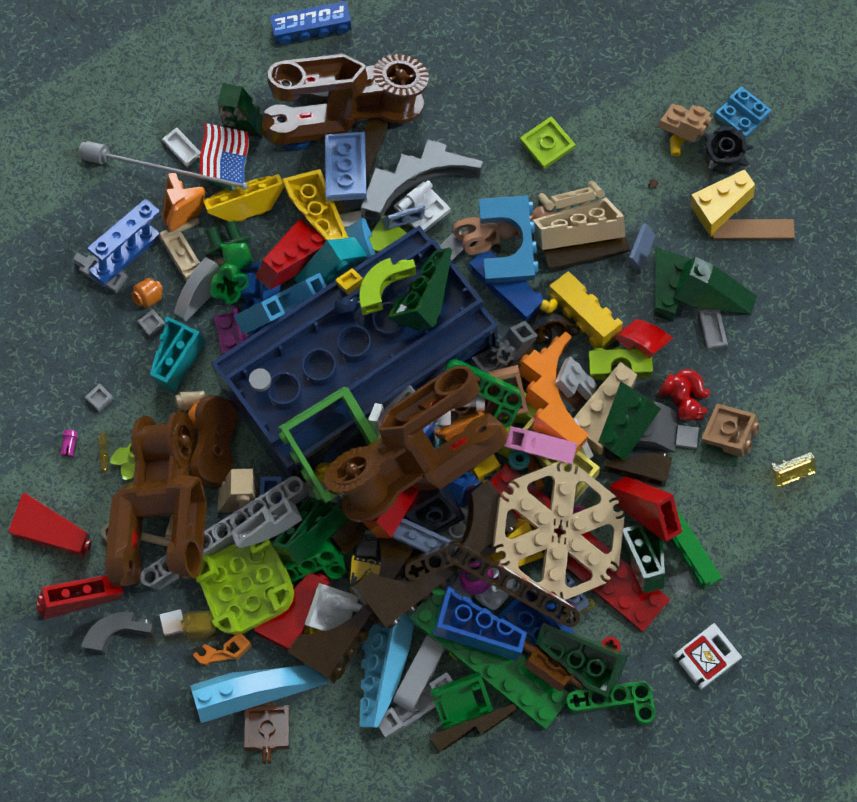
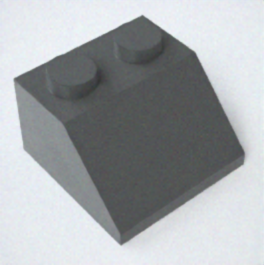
(661, 432)

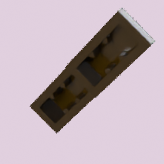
(374, 136)
(570, 256)
(482, 724)

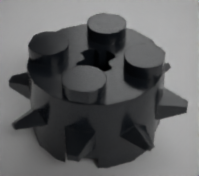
(725, 150)

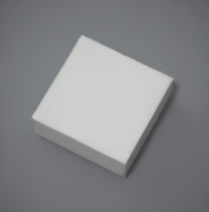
(172, 622)

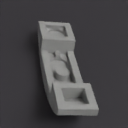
(399, 717)

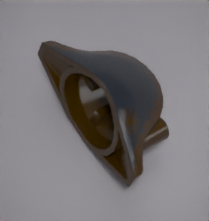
(552, 325)

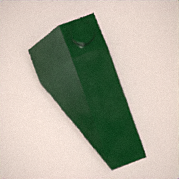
(710, 288)
(425, 298)
(589, 661)

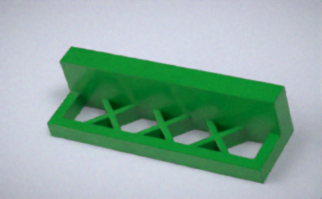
(695, 556)

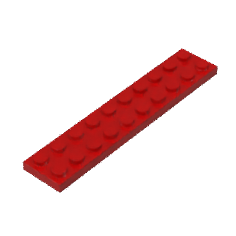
(622, 589)

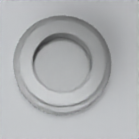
(260, 380)

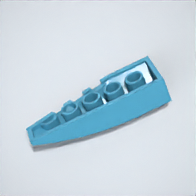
(383, 667)
(250, 688)

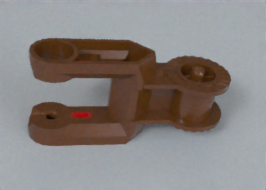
(355, 93)
(405, 457)
(158, 489)

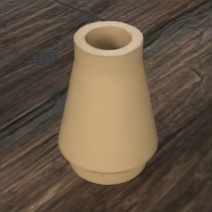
(185, 400)

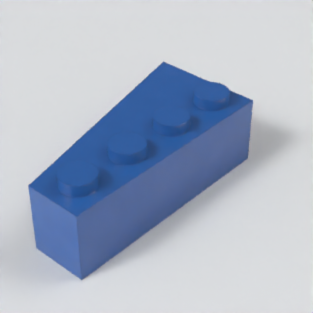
(477, 627)

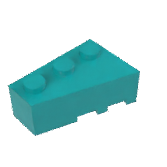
(333, 260)
(175, 354)

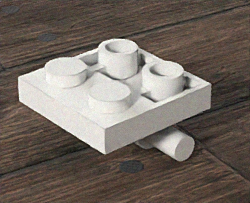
(434, 206)
(331, 608)

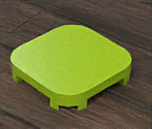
(245, 586)

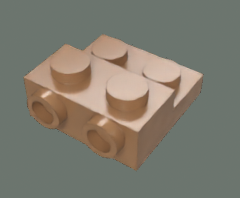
(686, 123)
(731, 430)

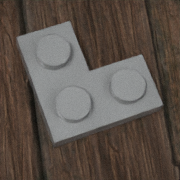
(574, 378)

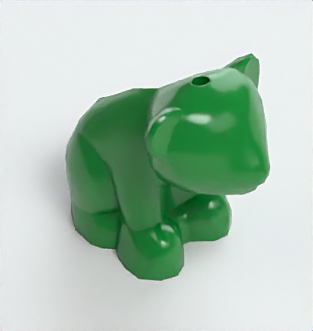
(230, 280)

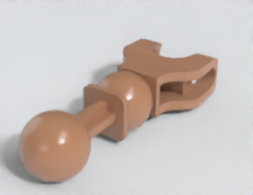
(489, 234)

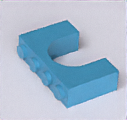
(517, 212)
(279, 304)

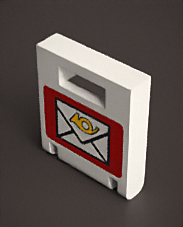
(705, 659)

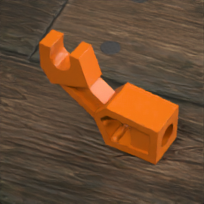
(215, 656)

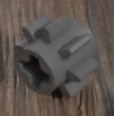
(507, 353)

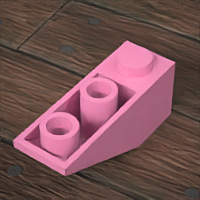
(541, 445)

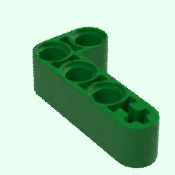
(498, 397)
(324, 557)
(638, 704)

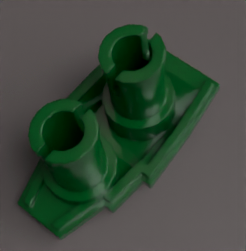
(215, 240)

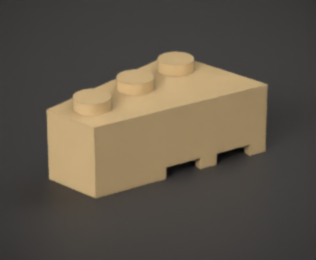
(238, 490)

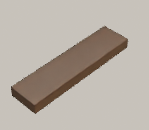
(756, 229)

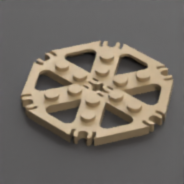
(547, 520)

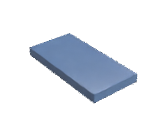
(345, 166)

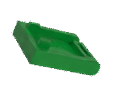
(457, 703)

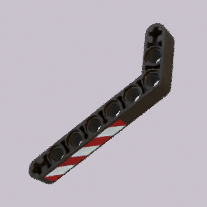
(499, 582)

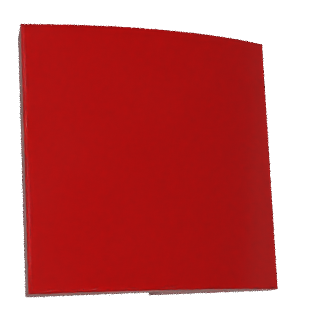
(644, 336)

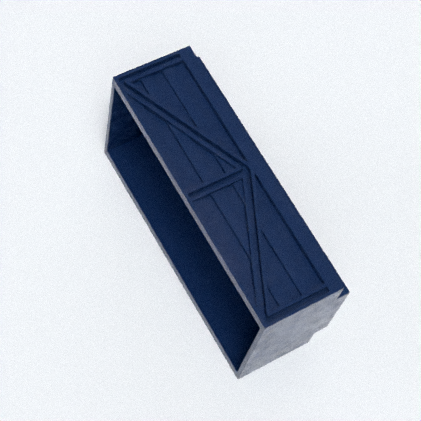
(321, 351)

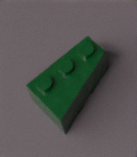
(238, 110)
(667, 273)
(627, 421)
(318, 524)
(645, 556)

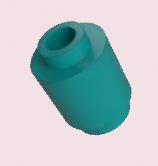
(519, 467)

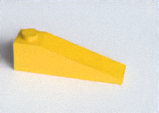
(309, 196)

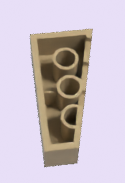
(580, 225)
(596, 410)

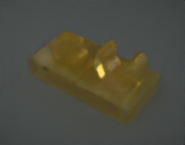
(794, 469)

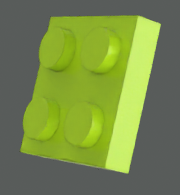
(547, 142)

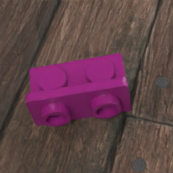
(229, 331)

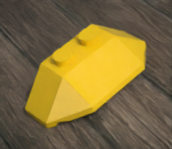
(246, 203)

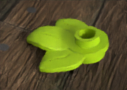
(125, 459)

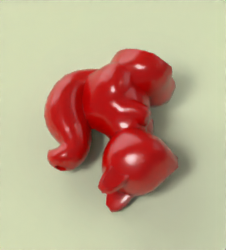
(679, 388)

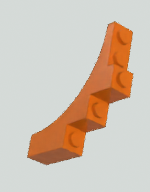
(543, 394)

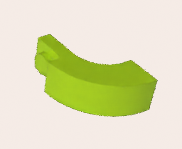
(379, 278)

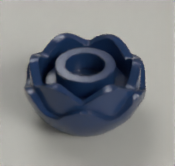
(347, 305)

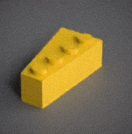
(585, 311)

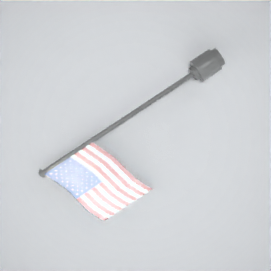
(221, 156)

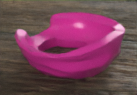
(474, 587)

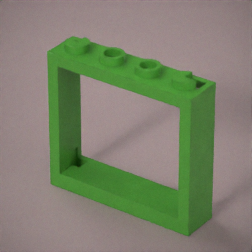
(296, 454)

